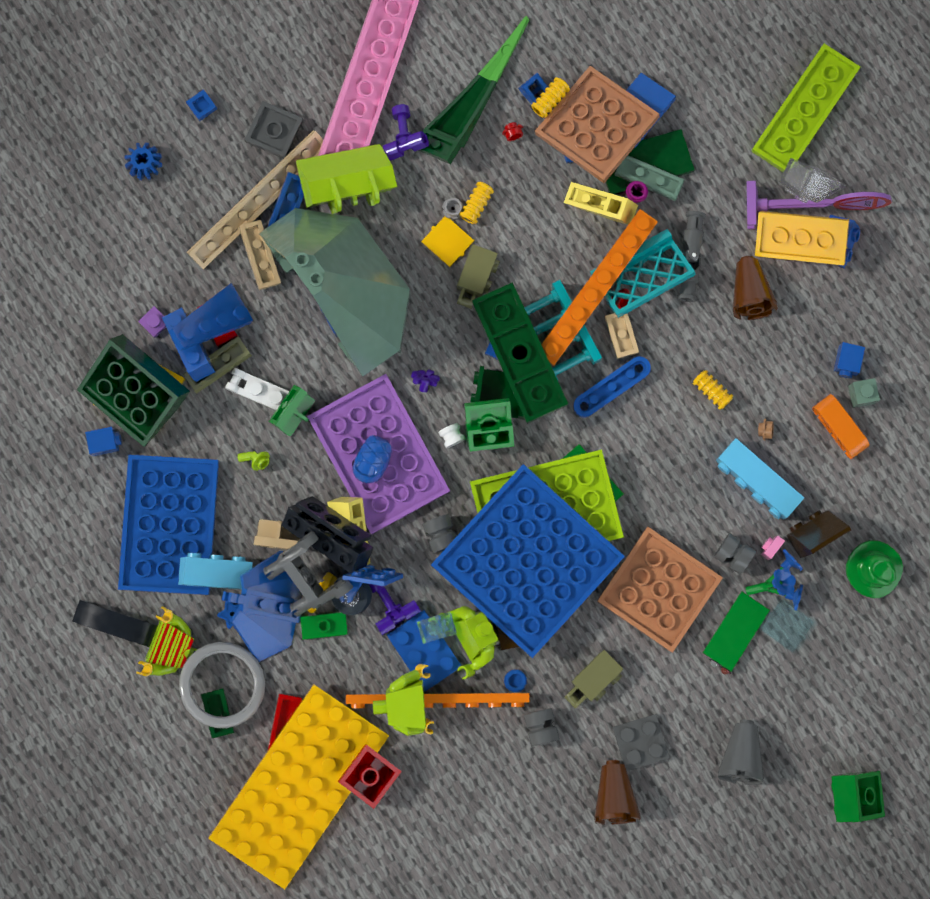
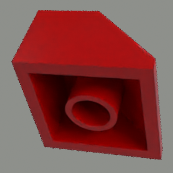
(369, 776)

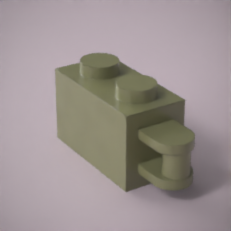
(476, 274)
(594, 679)

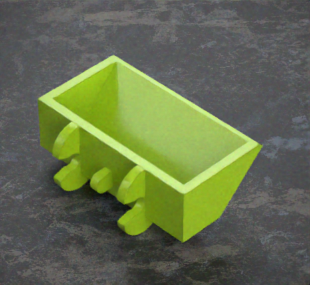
(346, 176)

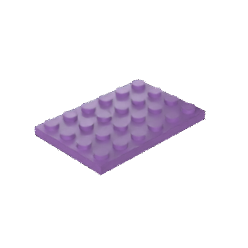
(411, 473)

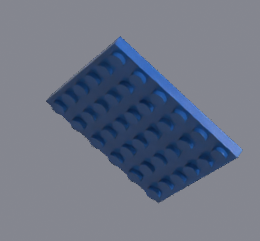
(527, 560)

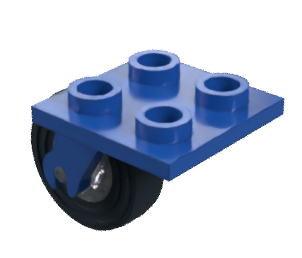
(360, 595)

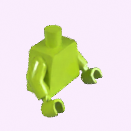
(475, 636)

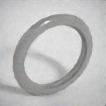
(185, 684)

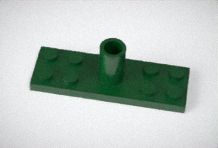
(513, 333)

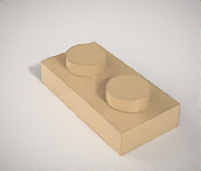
(621, 335)

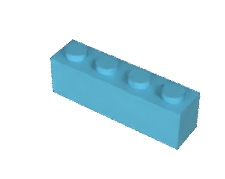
(759, 479)

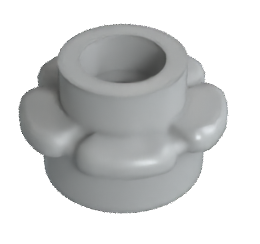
(452, 202)

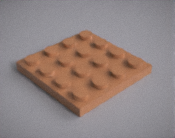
(597, 124)
(659, 589)

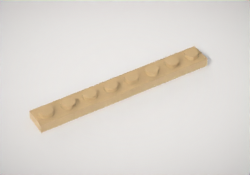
(253, 203)

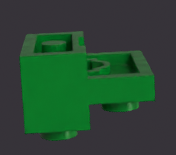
(489, 425)

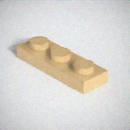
(259, 255)

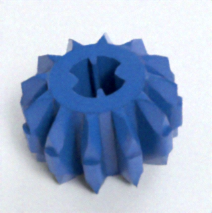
(144, 153)

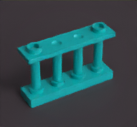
(560, 295)

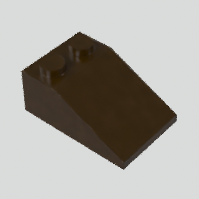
(816, 533)

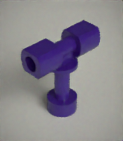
(404, 140)
(395, 613)

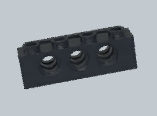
(350, 556)

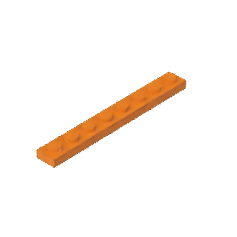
(598, 286)
(449, 700)

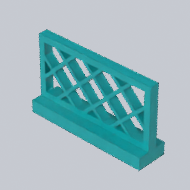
(648, 251)

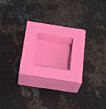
(771, 546)

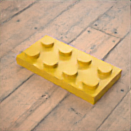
(802, 237)

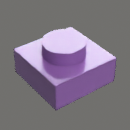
(153, 322)

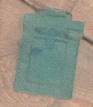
(436, 627)

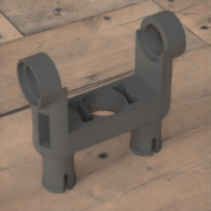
(302, 577)

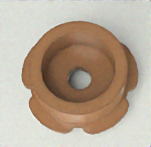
(766, 429)

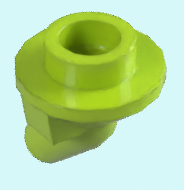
(259, 460)

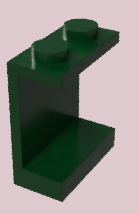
(494, 386)

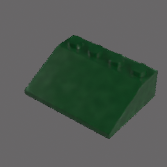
(132, 389)

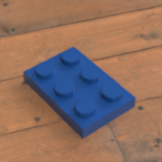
(435, 654)

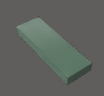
(654, 178)

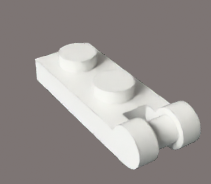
(256, 389)

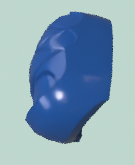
(372, 459)

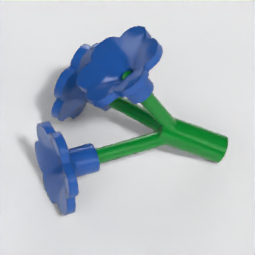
(781, 581)

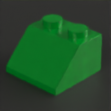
(858, 796)

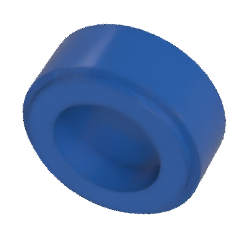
(515, 680)

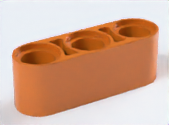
(841, 425)

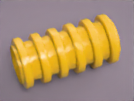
(551, 96)
(476, 202)
(712, 389)

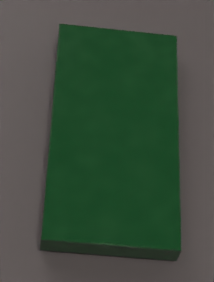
(664, 152)

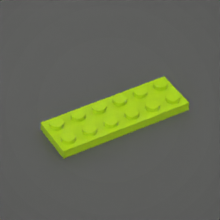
(806, 108)

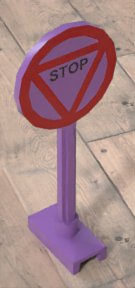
(849, 201)

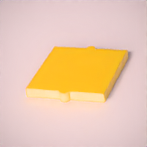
(447, 241)

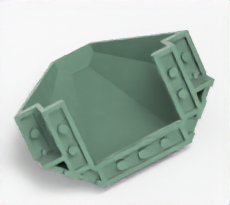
(348, 280)

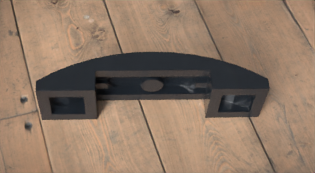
(114, 623)

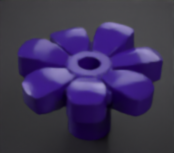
(425, 379)

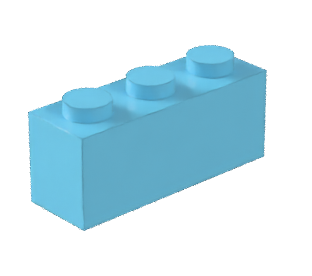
(213, 571)

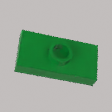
(324, 626)

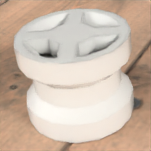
(452, 435)

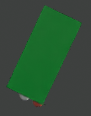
(735, 633)

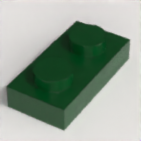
(217, 705)

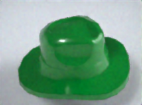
(874, 569)

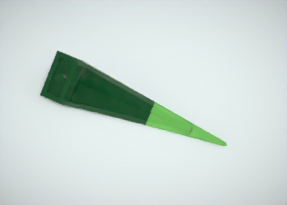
(456, 122)

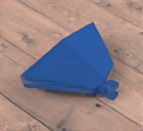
(264, 610)

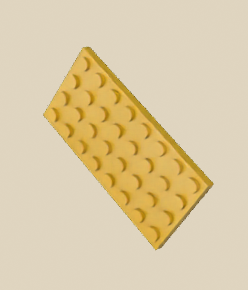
(296, 787)

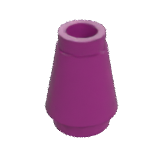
(639, 188)

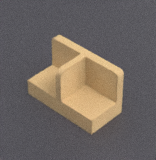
(273, 535)

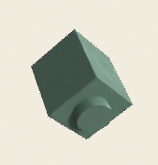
(863, 393)

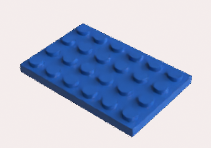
(164, 519)

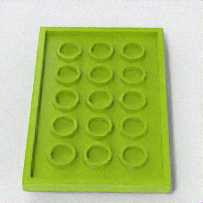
(577, 480)

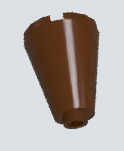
(752, 291)
(615, 796)

